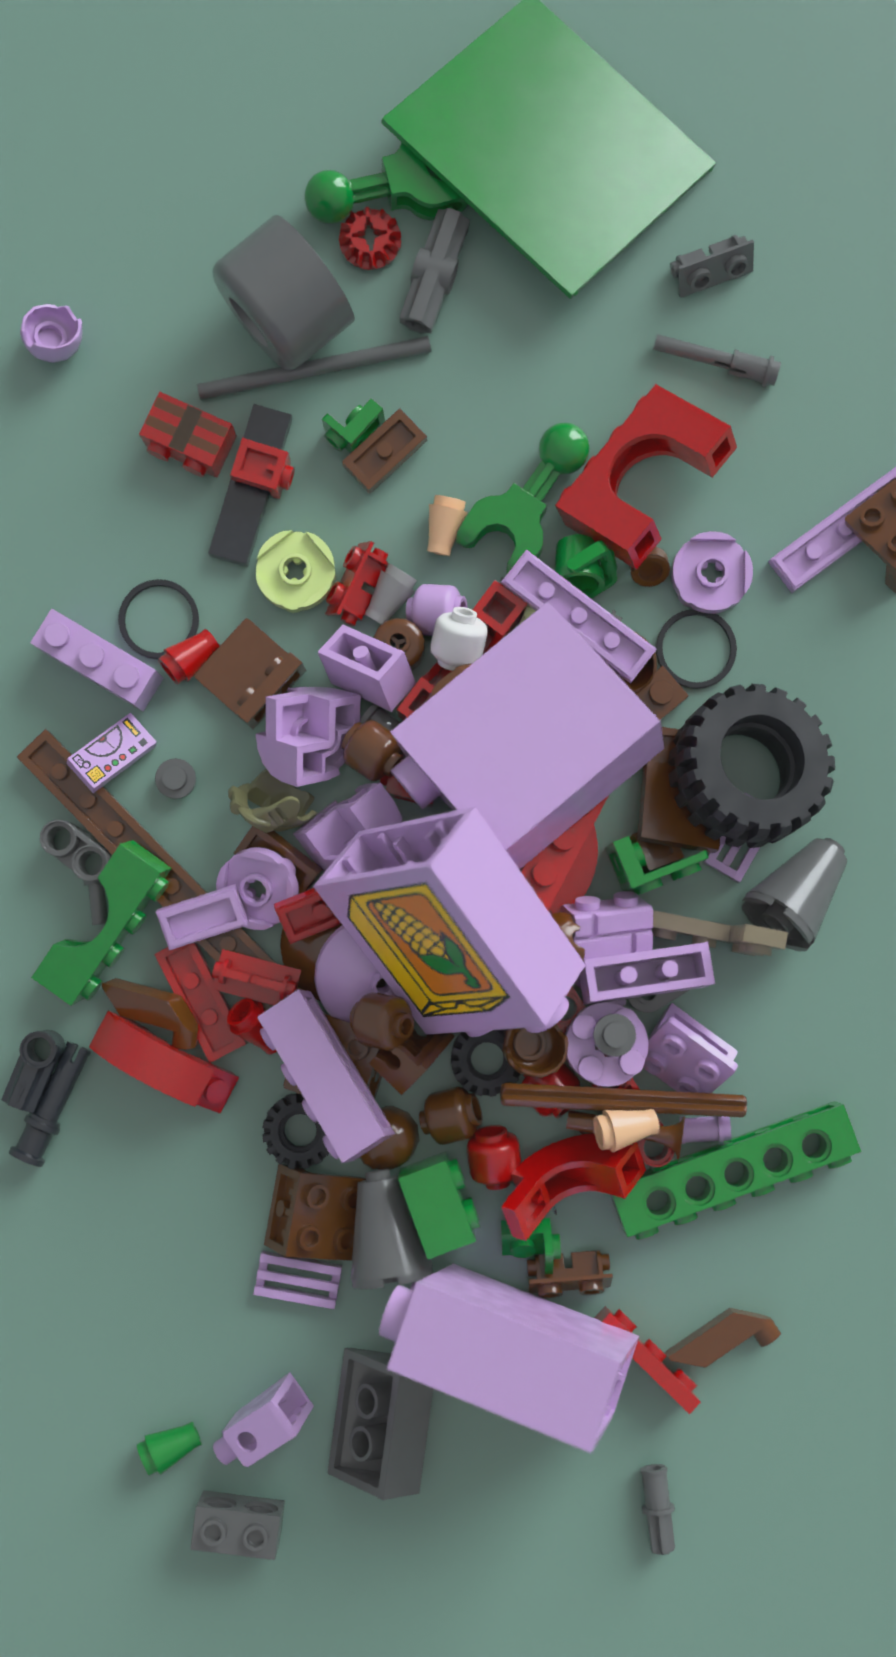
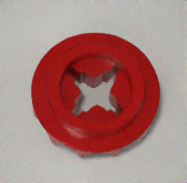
(356, 248)

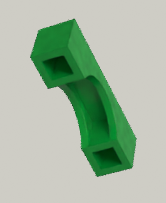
(130, 882)

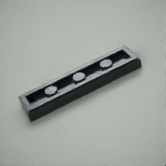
(244, 503)

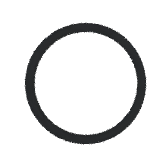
(139, 588)
(732, 641)

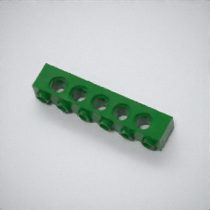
(835, 1150)

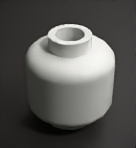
(458, 638)

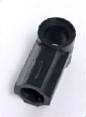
(31, 1072)

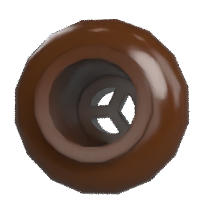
(403, 632)
(371, 750)
(381, 1021)
(451, 1115)

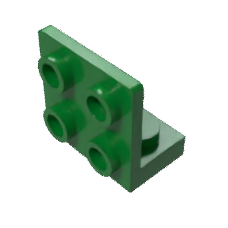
(629, 858)

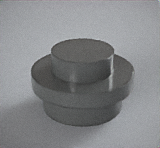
(175, 778)
(614, 1035)

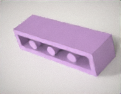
(325, 1076)

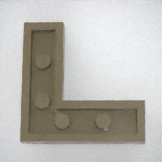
(745, 938)

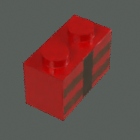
(187, 436)

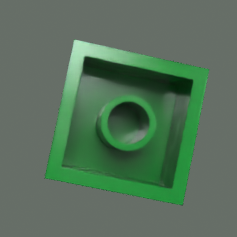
(437, 1205)

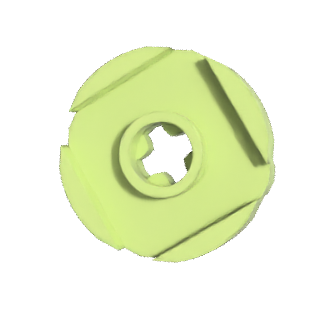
(298, 548)

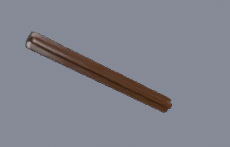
(623, 1099)

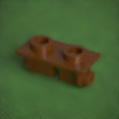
(584, 1275)

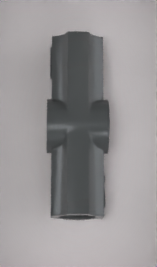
(434, 271)

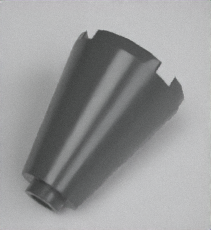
(798, 893)
(385, 1236)

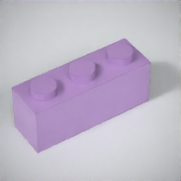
(97, 660)
(646, 973)

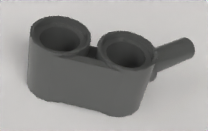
(75, 858)

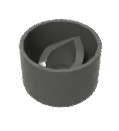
(282, 293)

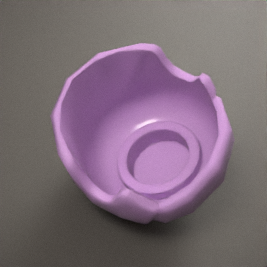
(51, 332)

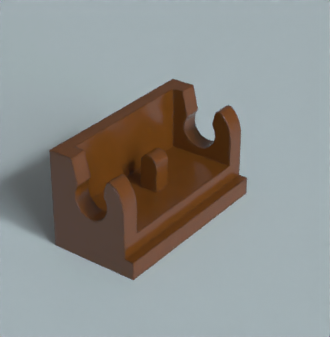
(411, 1060)

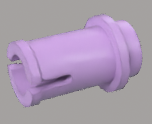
(706, 1129)

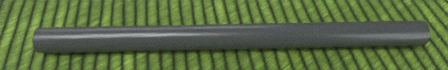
(314, 367)

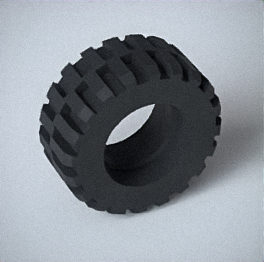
(785, 732)

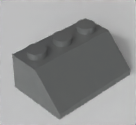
(379, 1427)

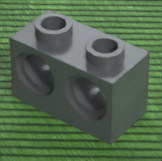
(238, 1525)

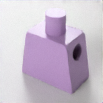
(264, 1423)

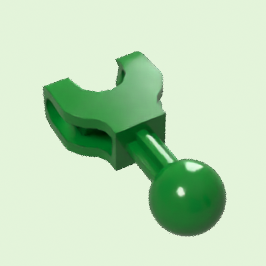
(403, 180)
(520, 510)

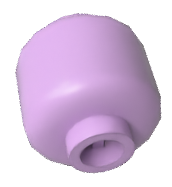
(430, 603)

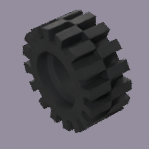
(466, 1073)
(280, 1146)

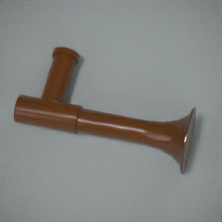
(668, 1135)

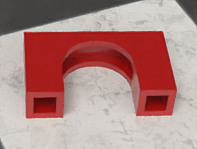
(656, 427)

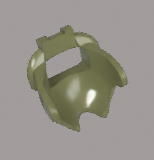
(280, 803)

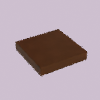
(662, 819)

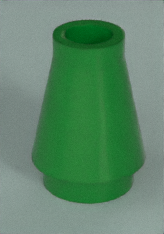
(167, 1447)

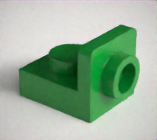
(360, 425)
(539, 1242)

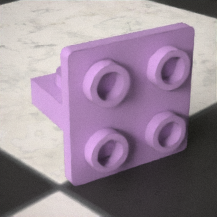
(688, 1054)

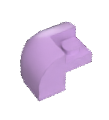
(307, 733)
(338, 823)

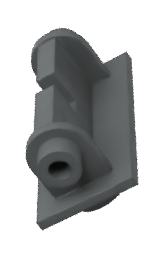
(726, 261)

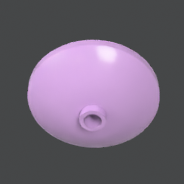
(344, 975)

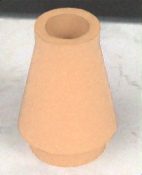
(445, 519)
(624, 1127)

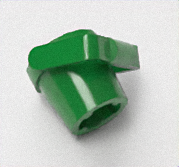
(579, 563)

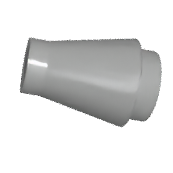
(390, 594)

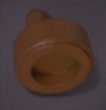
(652, 570)

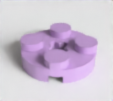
(728, 556)
(272, 871)
(592, 1063)

